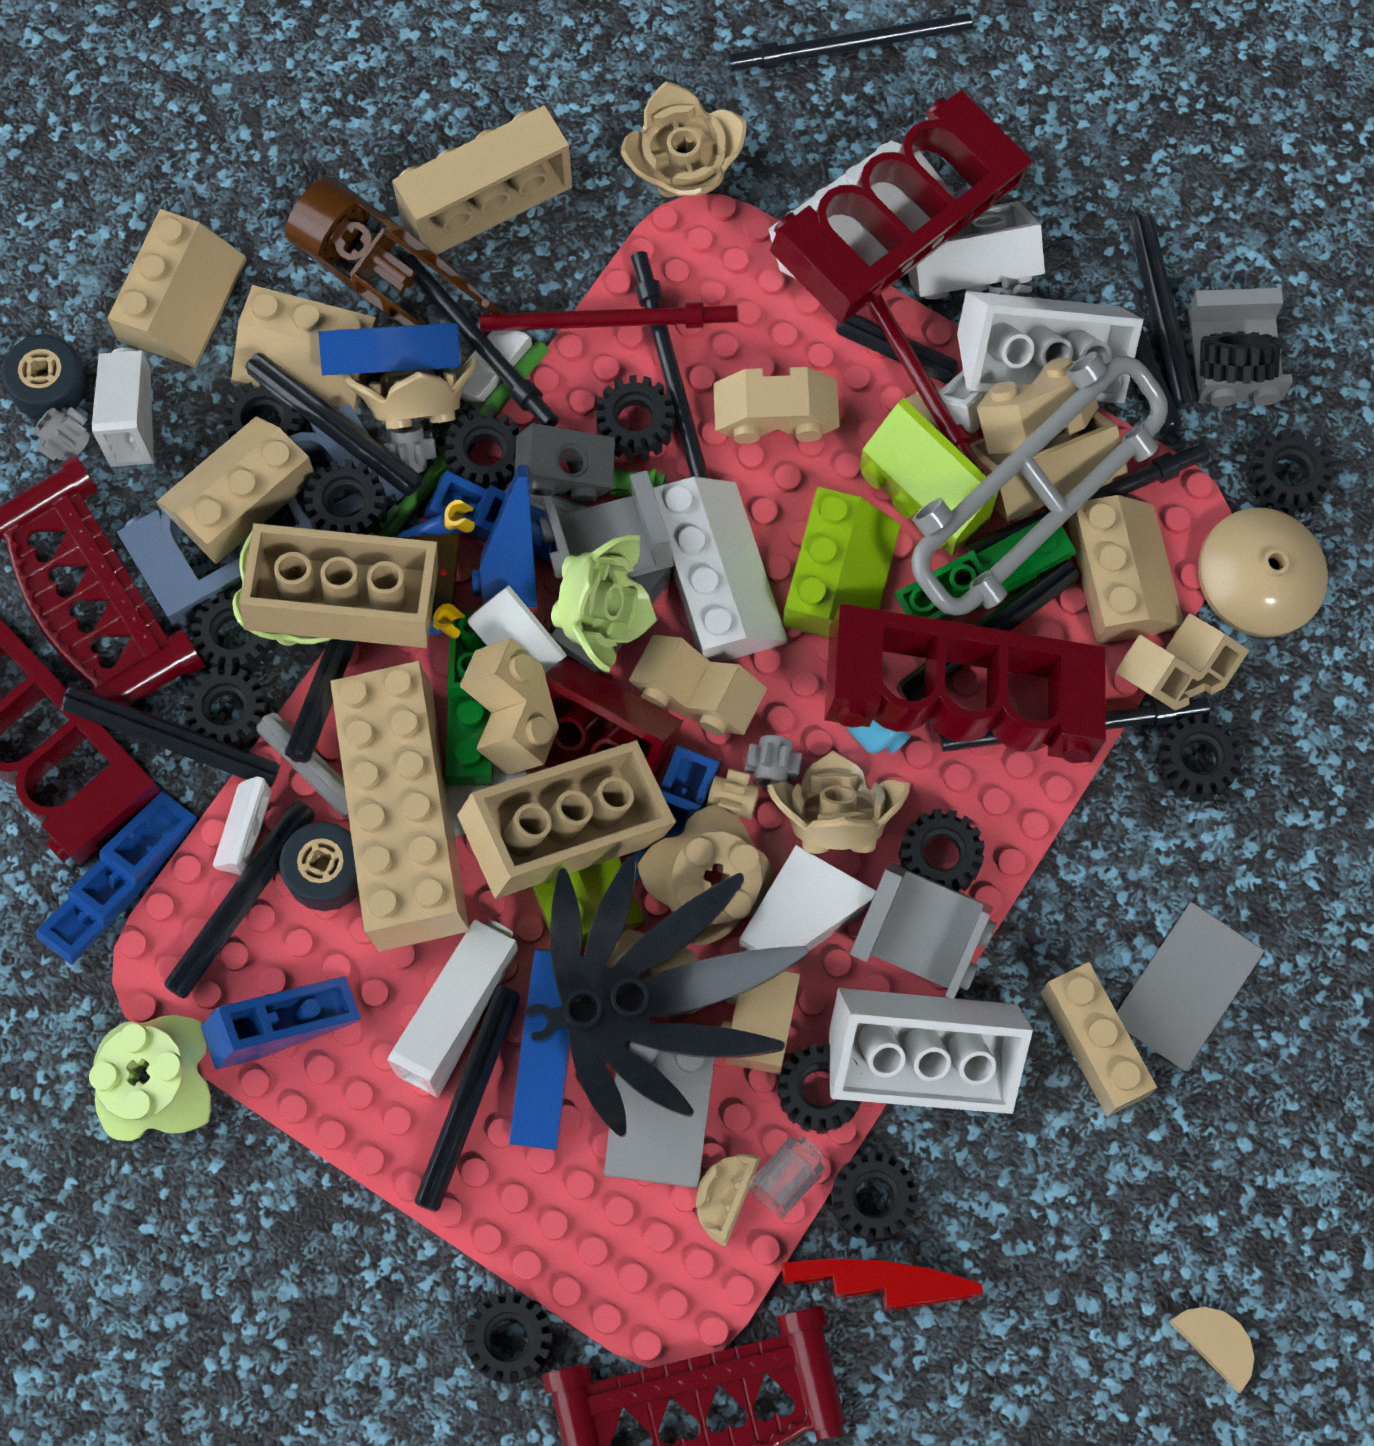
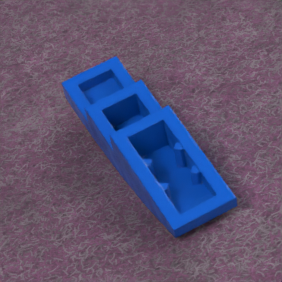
(116, 878)
(541, 1067)

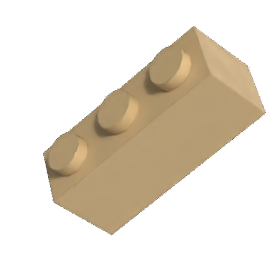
(1098, 1039)

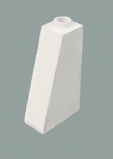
(453, 1007)

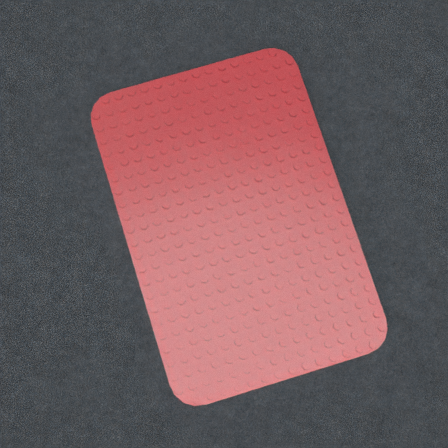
(593, 1248)

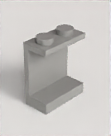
(1232, 312)
(596, 525)
(925, 929)

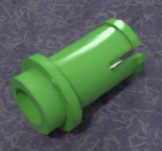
(622, 481)

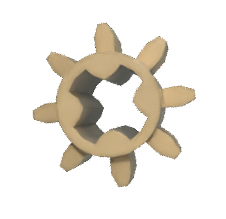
(734, 793)

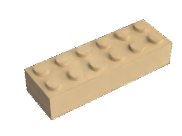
(398, 807)

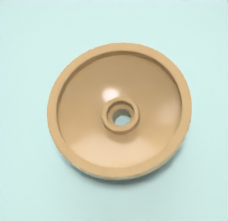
(1244, 586)

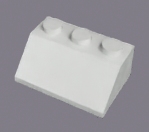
(992, 247)

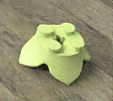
(601, 602)
(175, 1094)

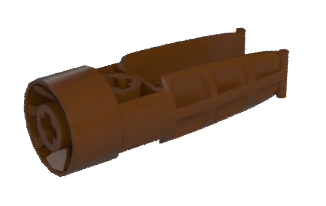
(331, 222)

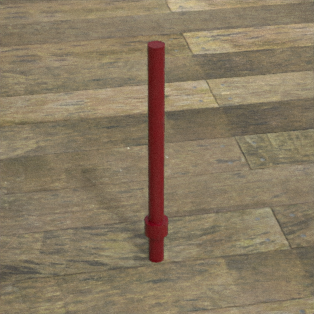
(692, 315)
(949, 428)

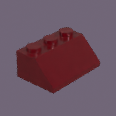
(602, 715)

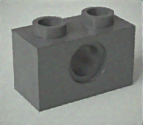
(587, 455)

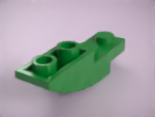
(961, 572)
(465, 714)

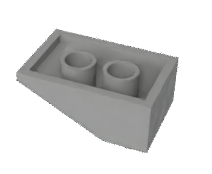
(658, 1142)

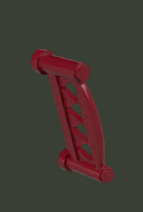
(149, 656)
(795, 1361)

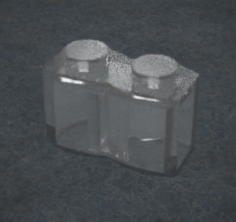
(787, 1176)

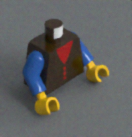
(441, 530)

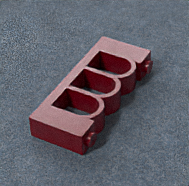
(836, 272)
(1073, 672)
(100, 808)

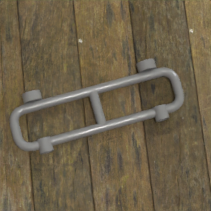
(940, 523)

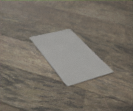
(1188, 986)

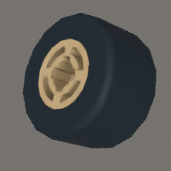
(37, 390)
(330, 882)

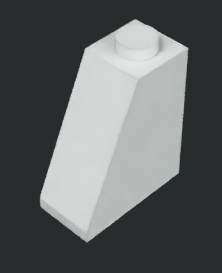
(123, 408)
(805, 905)

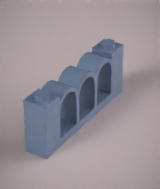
(155, 547)

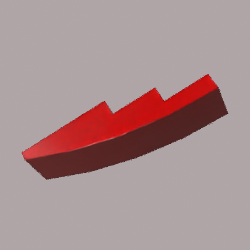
(899, 1284)

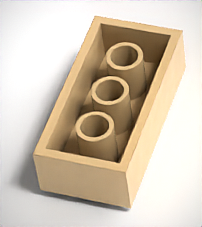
(484, 181)
(339, 585)
(565, 818)

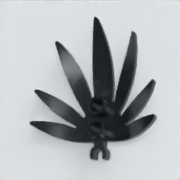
(614, 1006)

